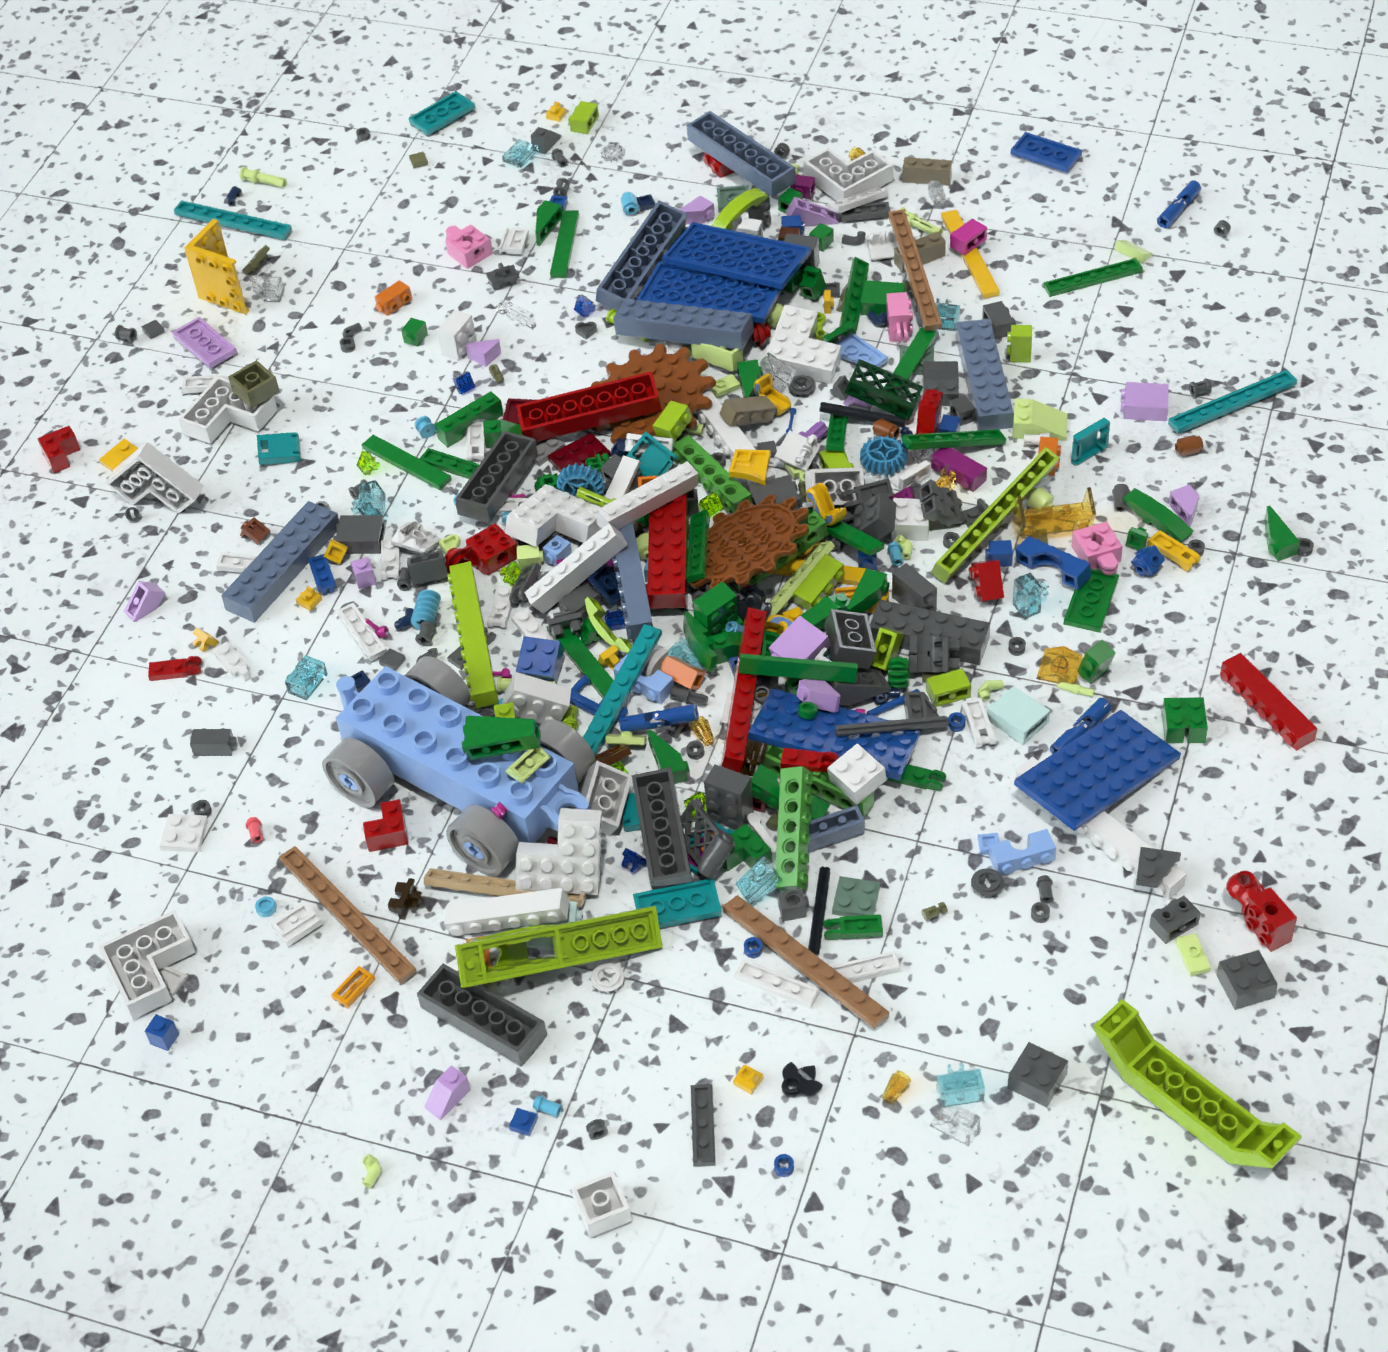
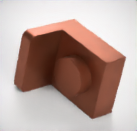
(254, 530)

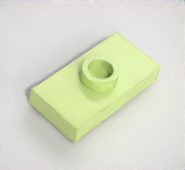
(725, 385)
(626, 738)
(1193, 954)

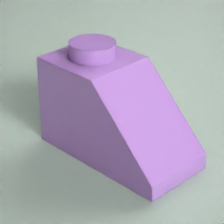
(699, 210)
(1184, 503)
(363, 572)
(144, 600)
(819, 693)
(447, 1092)

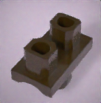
(754, 756)
(409, 899)

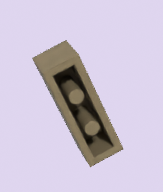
(926, 170)
(929, 248)
(748, 410)

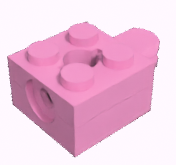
(467, 245)
(899, 317)
(1098, 547)

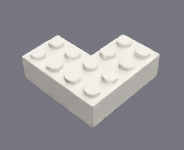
(846, 179)
(796, 348)
(218, 408)
(155, 473)
(549, 512)
(565, 865)
(138, 957)

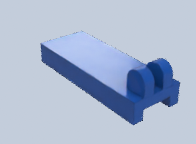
(322, 573)

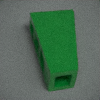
(498, 736)

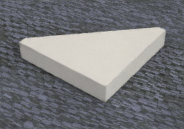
(173, 980)

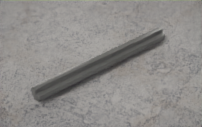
(891, 726)

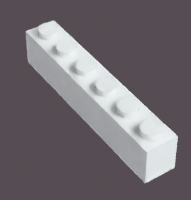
(648, 497)
(576, 568)
(507, 911)

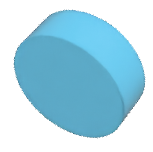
(265, 906)

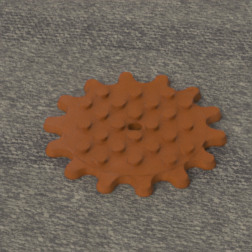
(674, 379)
(768, 534)

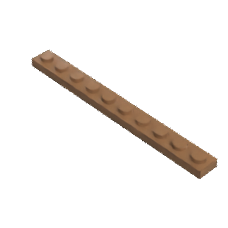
(915, 270)
(348, 915)
(806, 962)

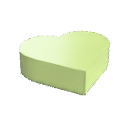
(449, 542)

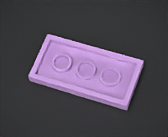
(204, 342)

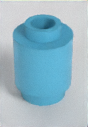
(629, 203)

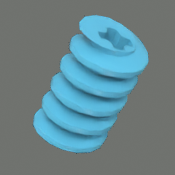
(425, 607)

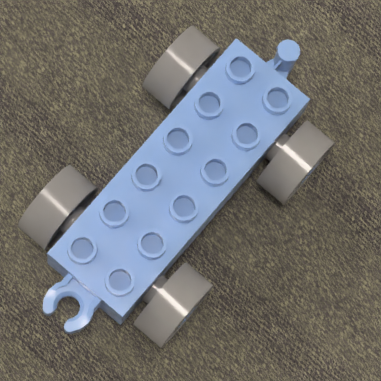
(416, 732)

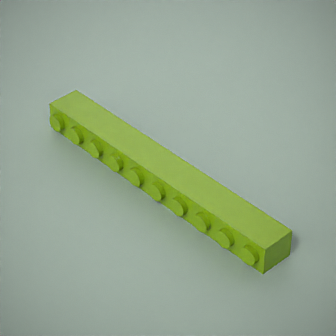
(994, 515)
(473, 634)

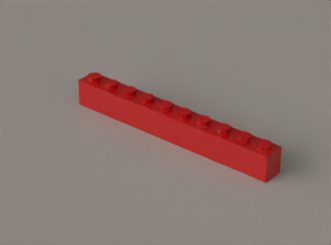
(743, 693)

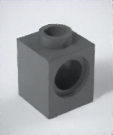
(963, 408)
(787, 909)

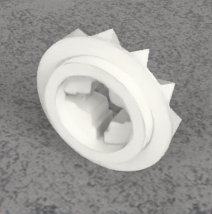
(612, 971)

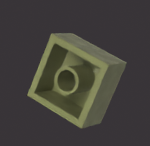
(254, 384)

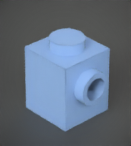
(556, 549)

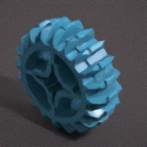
(883, 456)
(575, 476)

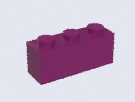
(968, 472)

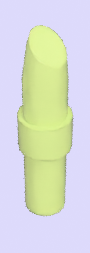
(1076, 689)

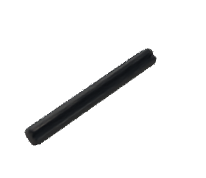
(861, 414)
(819, 910)

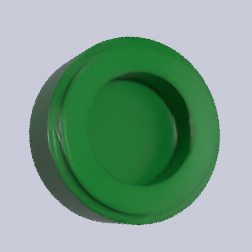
(807, 710)

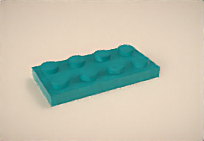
(441, 113)
(682, 902)

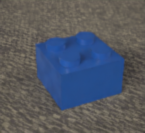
(540, 658)

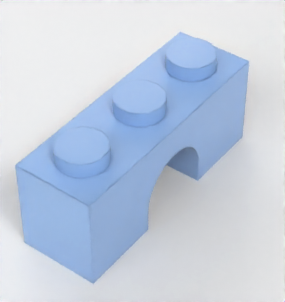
(654, 687)
(1008, 859)

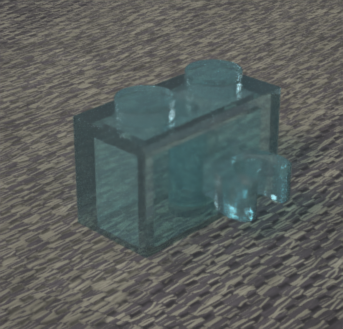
(948, 314)
(370, 499)
(1028, 595)
(306, 677)
(960, 1087)

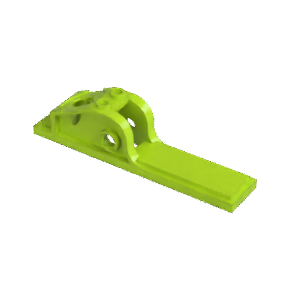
(572, 944)

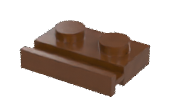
(613, 754)

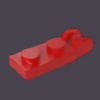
(174, 668)
(811, 760)

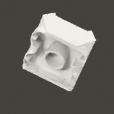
(415, 538)

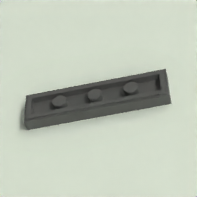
(702, 1125)

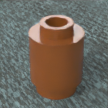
(885, 428)
(1189, 445)

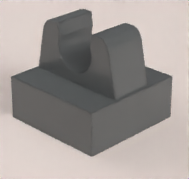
(839, 388)

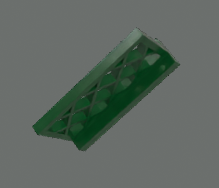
(880, 397)

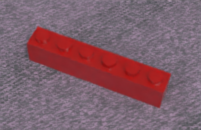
(1268, 701)

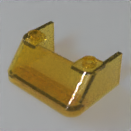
(1054, 518)

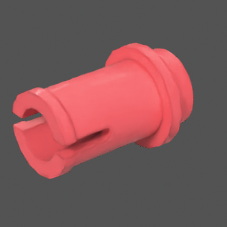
(253, 825)

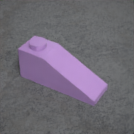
(811, 213)

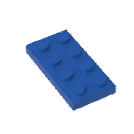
(1046, 152)

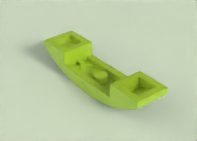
(738, 207)
(595, 614)

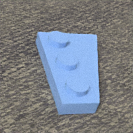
(856, 348)

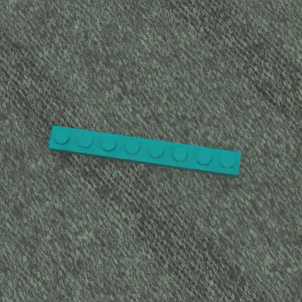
(233, 219)
(1232, 401)
(621, 687)

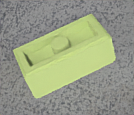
(1132, 250)
(527, 764)

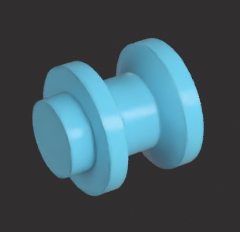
(425, 427)

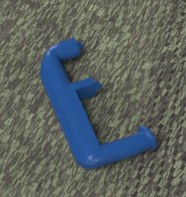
(585, 703)

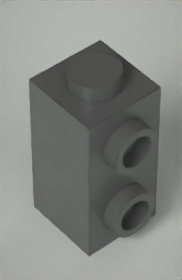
(212, 742)

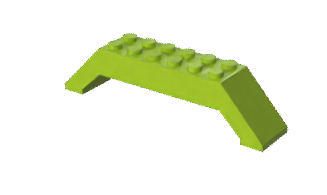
(1188, 1095)

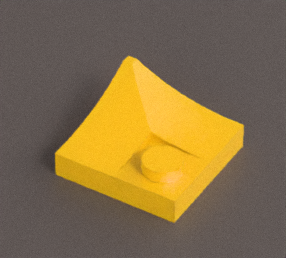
(118, 454)
(750, 465)

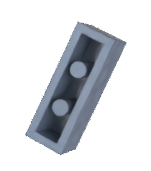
(835, 827)

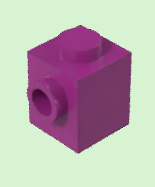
(805, 185)

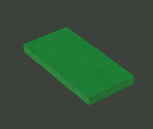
(1091, 602)

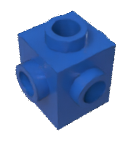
(1147, 560)

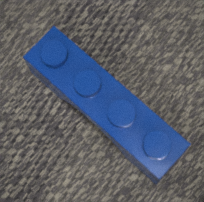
(1037, 553)

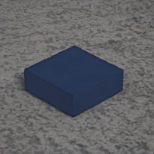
(645, 202)
(361, 680)

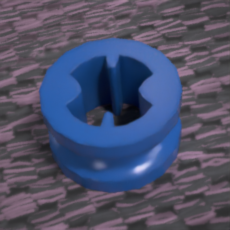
(960, 718)
(751, 942)
(783, 1159)

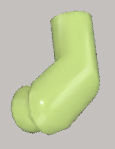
(906, 546)
(988, 686)
(373, 1169)

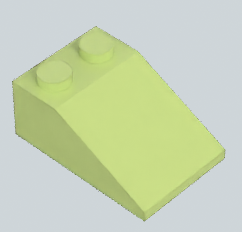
(1038, 418)

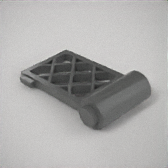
(714, 851)

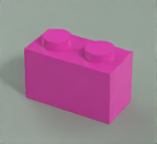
(968, 236)

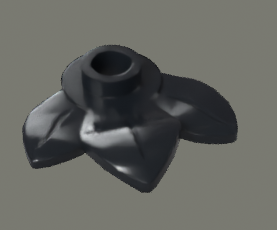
(753, 601)
(800, 1078)

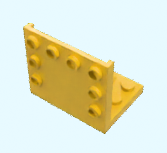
(213, 270)

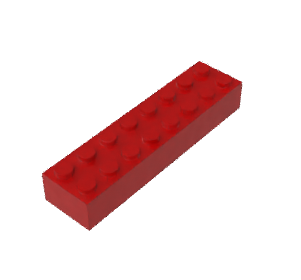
(589, 407)
(668, 555)

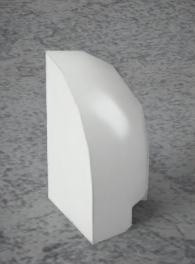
(654, 662)

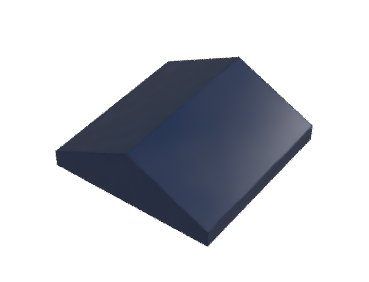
(606, 583)

